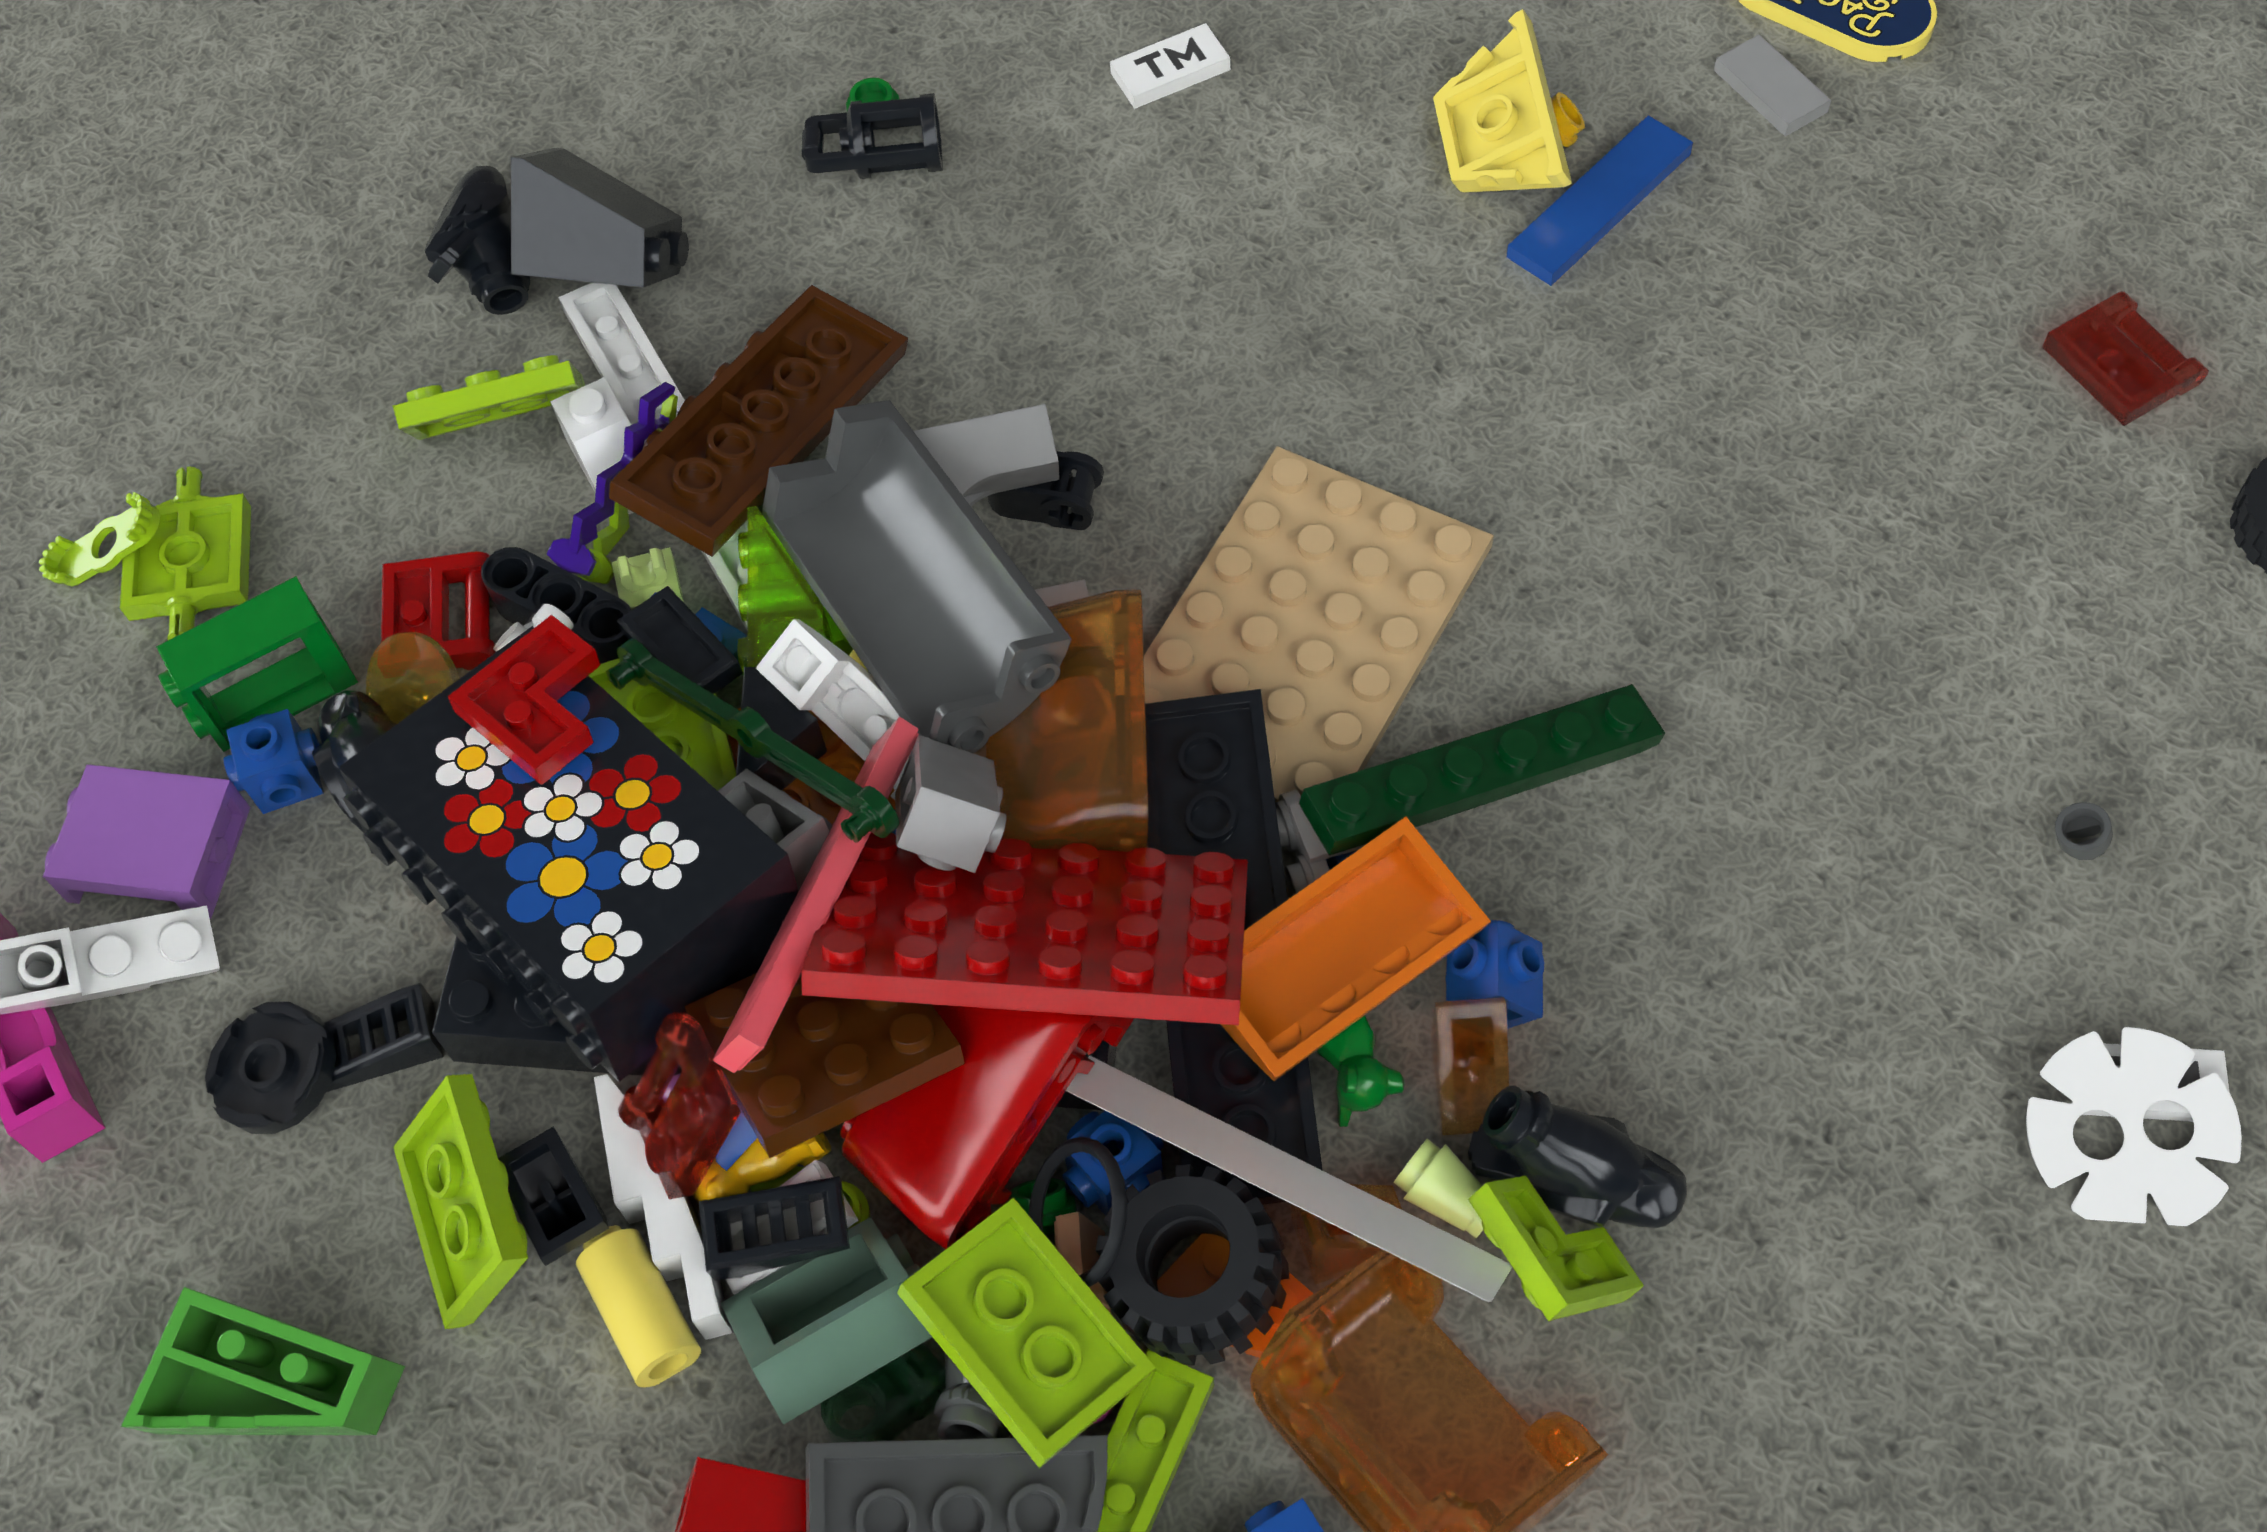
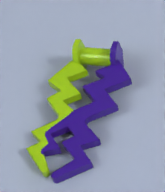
(573, 553)

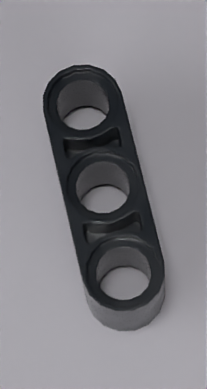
(524, 582)

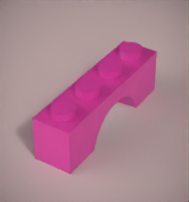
(40, 1084)

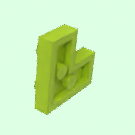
(1556, 1269)

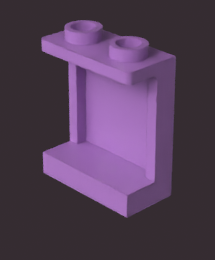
(147, 837)

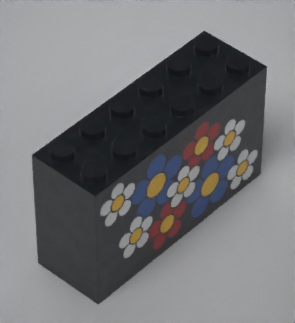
(597, 891)

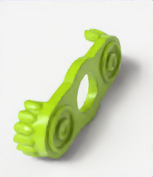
(79, 560)

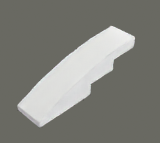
(670, 1223)

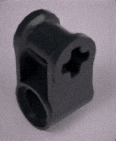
(1050, 500)

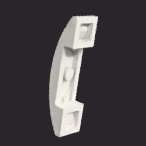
(831, 685)

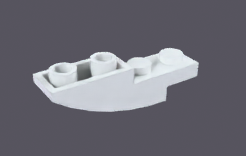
(104, 959)

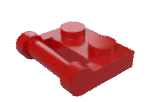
(418, 601)

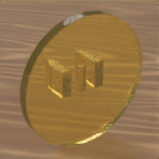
(408, 673)

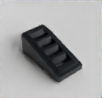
(399, 1052)
(719, 1213)

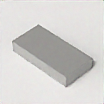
(1772, 85)

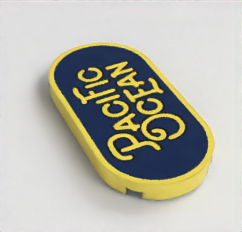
(1857, 27)

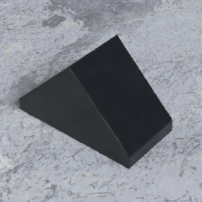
(785, 720)
(552, 1196)

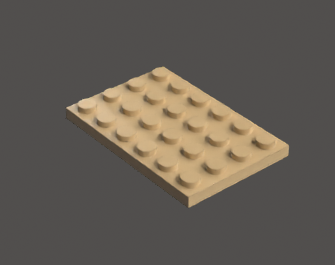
(1324, 606)

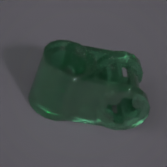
(895, 1395)

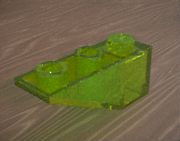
(773, 593)

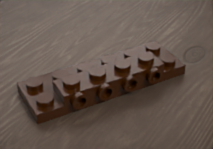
(755, 416)

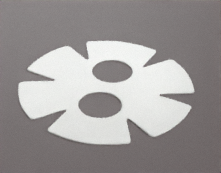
(2147, 1074)

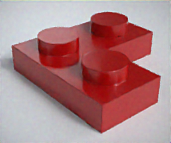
(517, 698)

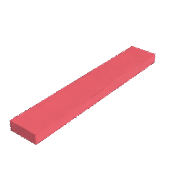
(810, 909)

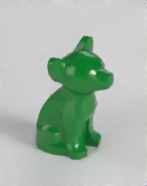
(1361, 1078)

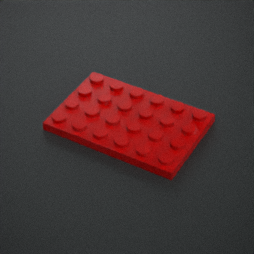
(1039, 932)

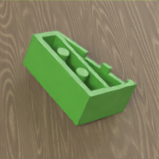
(255, 1375)

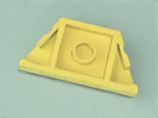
(1501, 119)

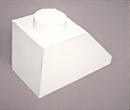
(593, 427)

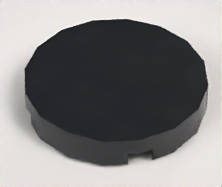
(271, 1068)

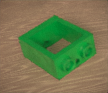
(242, 637)

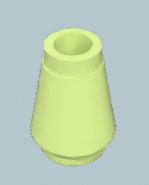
(1441, 1186)

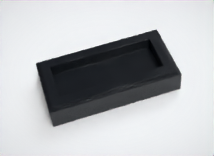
(681, 641)

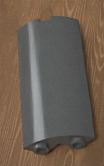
(915, 579)

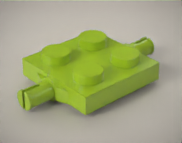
(192, 560)

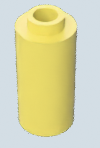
(637, 1306)

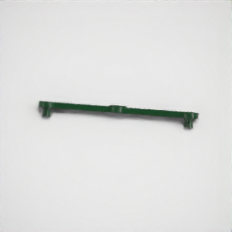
(869, 806)

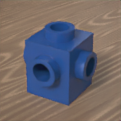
(273, 761)
(1499, 965)
(1138, 1158)

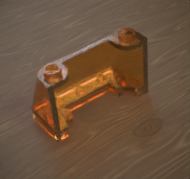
(1079, 750)
(1404, 1417)

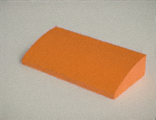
(1348, 946)

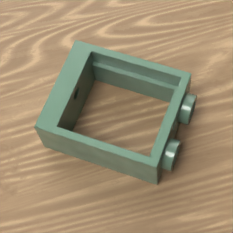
(827, 1320)

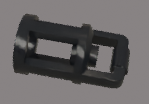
(858, 139)

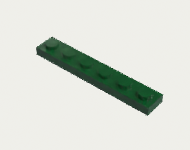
(1480, 768)

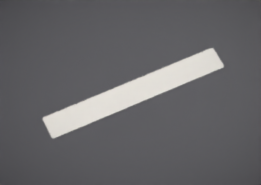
(1292, 1180)

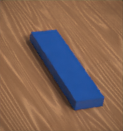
(1599, 200)

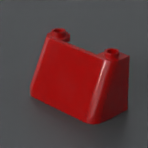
(961, 1136)

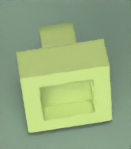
(644, 575)

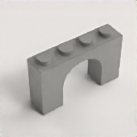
(999, 456)

